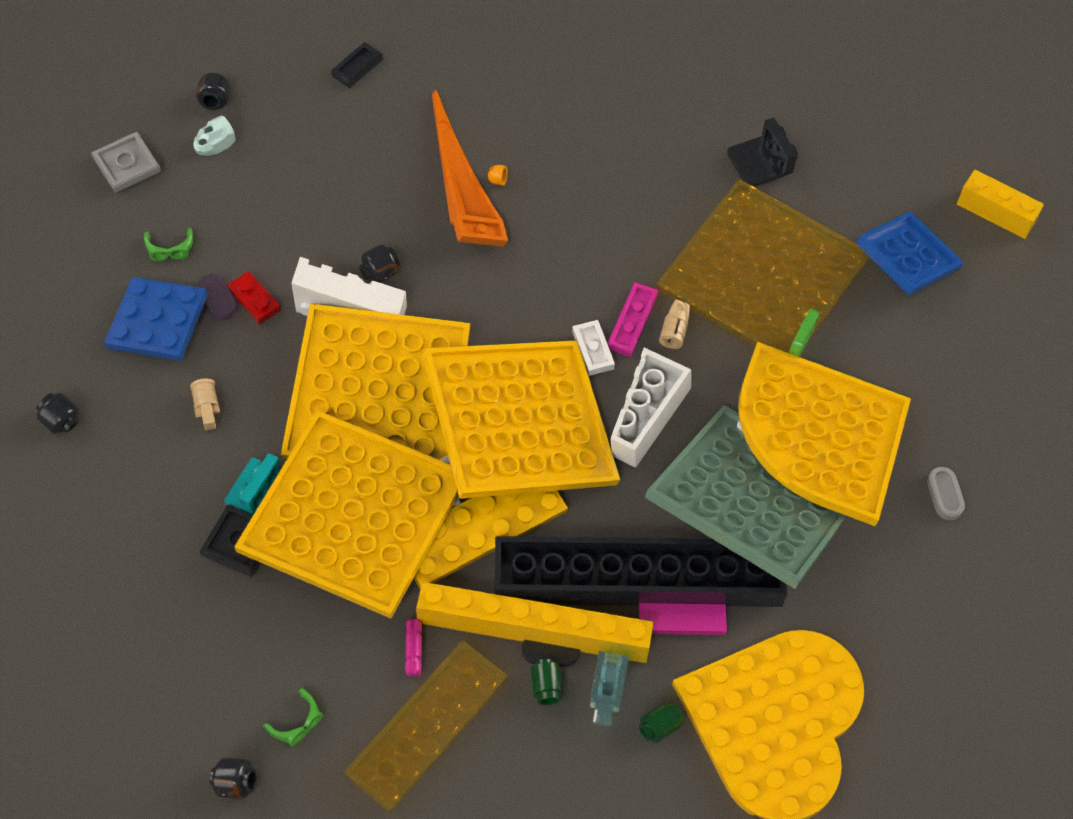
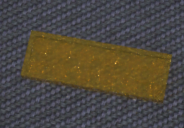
(425, 726)

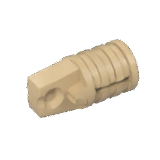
(675, 325)
(205, 401)

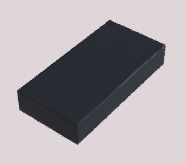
(357, 65)

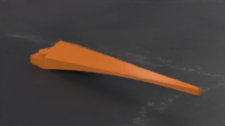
(467, 202)

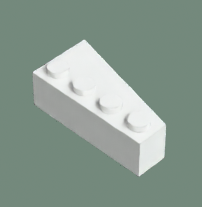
(327, 288)
(649, 404)

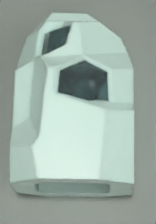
(214, 137)

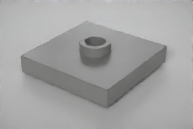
(126, 162)

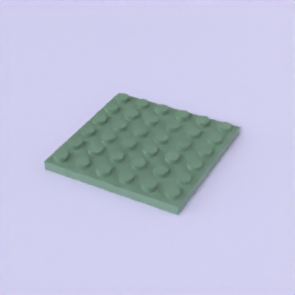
(739, 504)

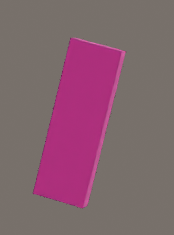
(632, 319)
(685, 618)

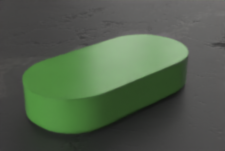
(804, 332)

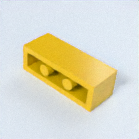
(1000, 204)

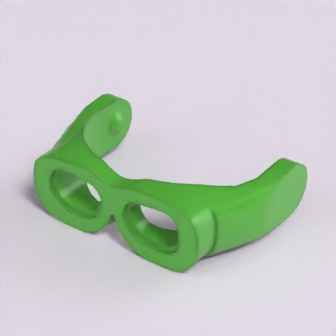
(184, 248)
(295, 736)

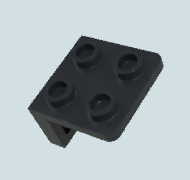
(765, 156)

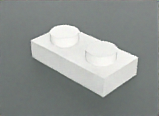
(593, 347)

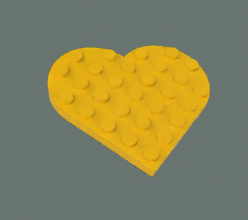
(775, 720)

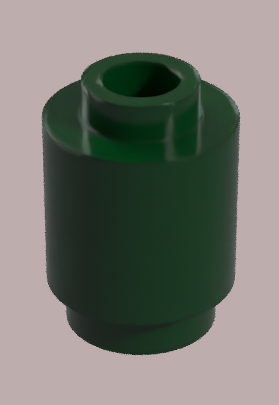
(546, 682)
(661, 722)

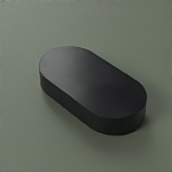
(534, 651)

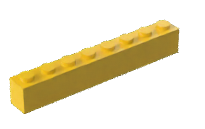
(533, 621)

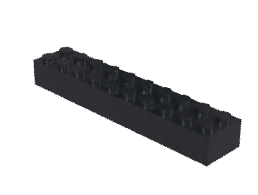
(630, 572)

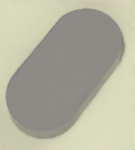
(946, 493)

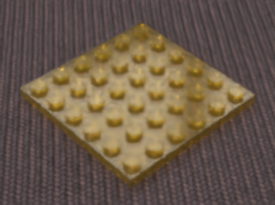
(762, 268)

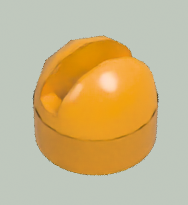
(498, 174)

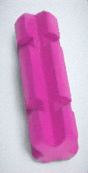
(413, 647)

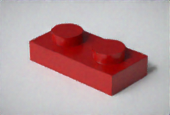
(254, 297)

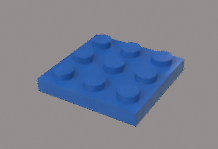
(909, 253)
(156, 318)

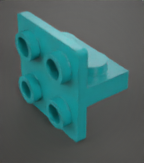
(253, 484)

